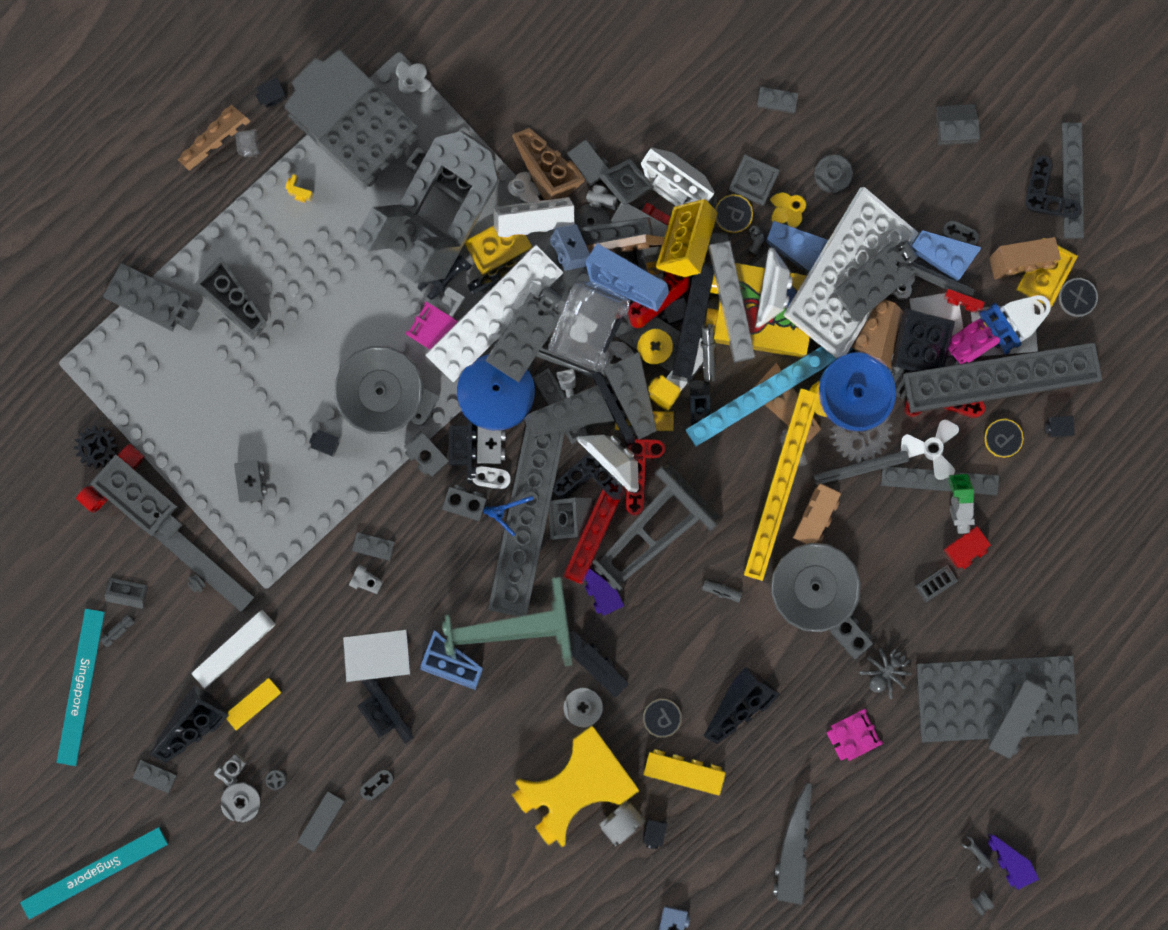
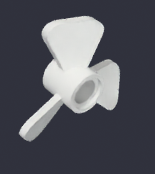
(915, 447)

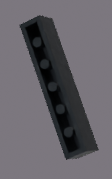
(692, 323)

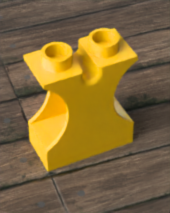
(588, 778)

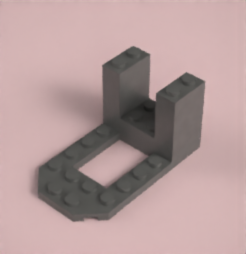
(402, 230)

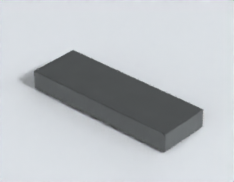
(321, 821)

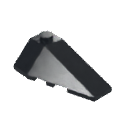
(743, 699)
(193, 719)

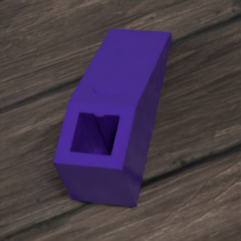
(606, 597)
(1018, 867)

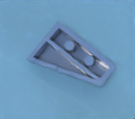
(796, 245)

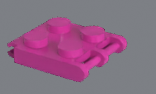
(432, 327)
(972, 342)
(853, 736)

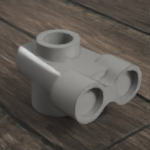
(599, 197)
(361, 580)
(228, 772)

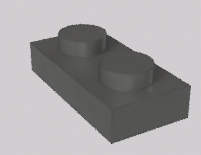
(777, 100)
(373, 546)
(154, 776)

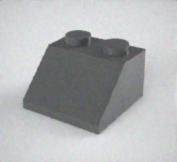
(957, 124)
(569, 517)

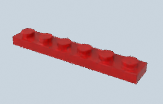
(592, 537)

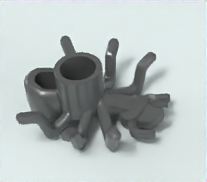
(884, 675)

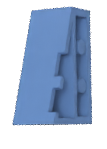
(945, 254)
(460, 670)

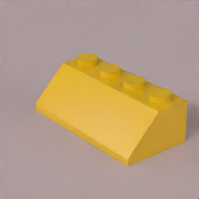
(687, 238)

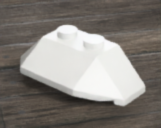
(675, 178)
(774, 289)
(613, 458)

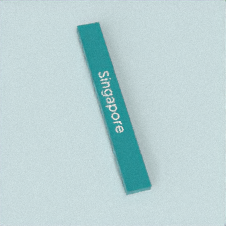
(81, 687)
(94, 873)

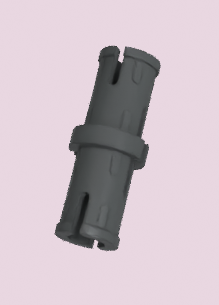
(722, 590)

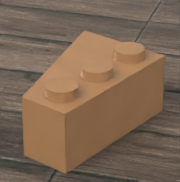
(1024, 257)
(880, 332)
(817, 515)

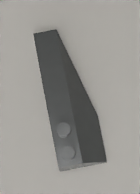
(792, 858)

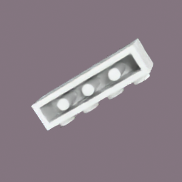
(533, 217)

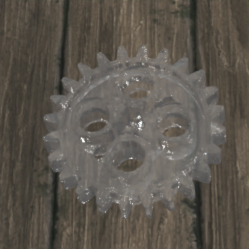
(845, 439)

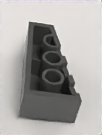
(446, 182)
(631, 391)
(575, 412)
(1018, 715)

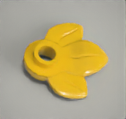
(785, 211)

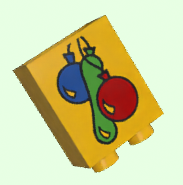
(776, 335)

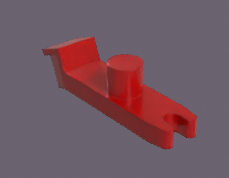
(656, 214)

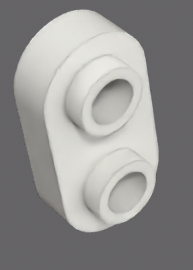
(491, 476)

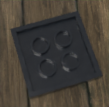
(922, 341)

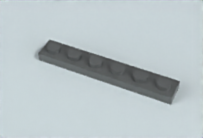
(1072, 177)
(926, 480)

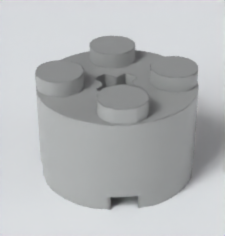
(622, 824)

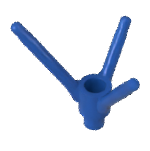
(498, 512)

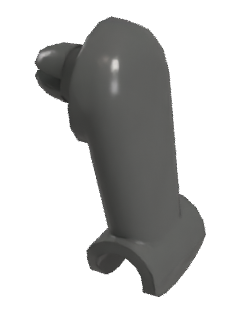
(984, 860)

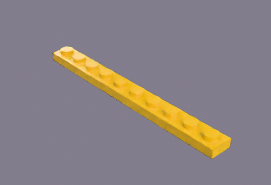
(781, 484)

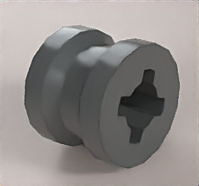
(272, 780)
(982, 903)

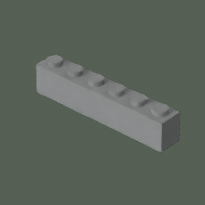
(731, 301)

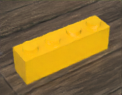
(663, 393)
(684, 773)

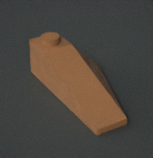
(550, 172)

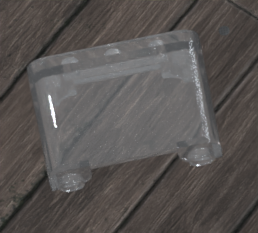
(587, 324)

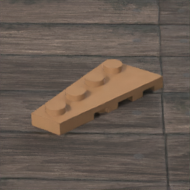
(213, 136)
(630, 244)
(784, 405)

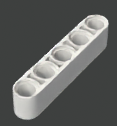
(233, 649)

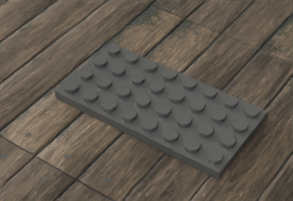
(971, 696)

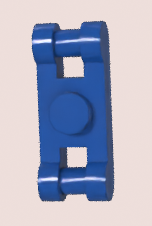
(1000, 328)

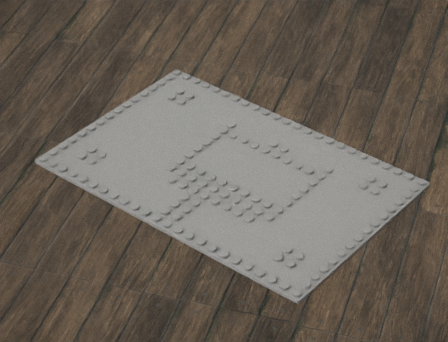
(224, 399)

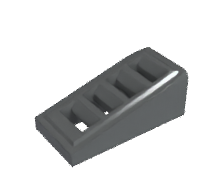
(926, 597)

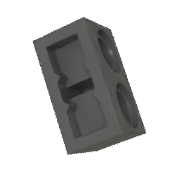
(463, 508)
(846, 640)

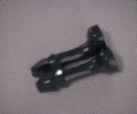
(459, 265)

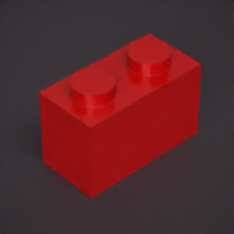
(967, 547)

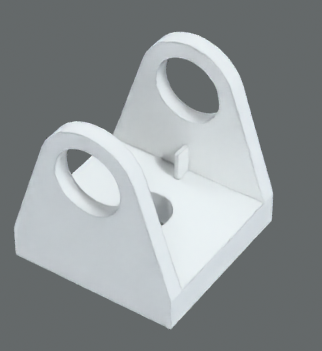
(1021, 316)

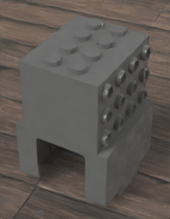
(349, 118)

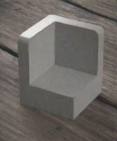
(451, 302)

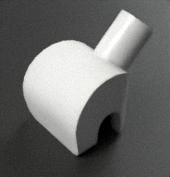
(567, 381)

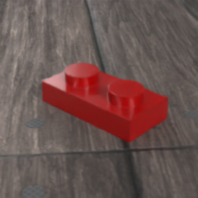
(971, 304)

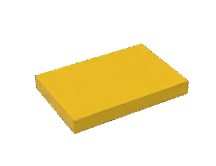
(492, 251)
(1048, 281)

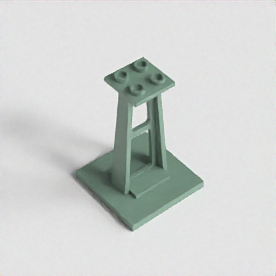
(531, 626)

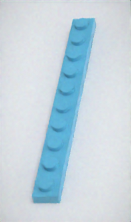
(760, 395)

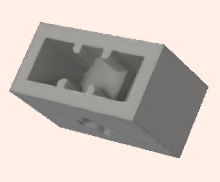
(484, 453)

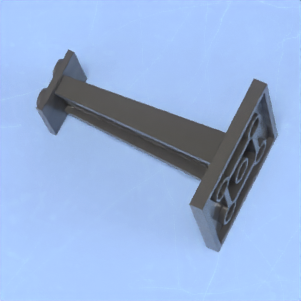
(688, 496)

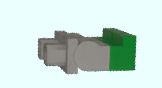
(962, 502)

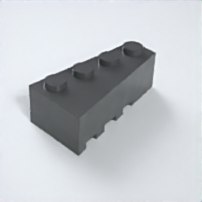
(229, 297)

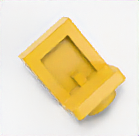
(300, 194)

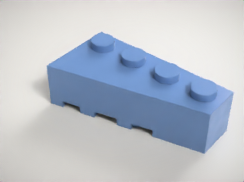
(625, 278)

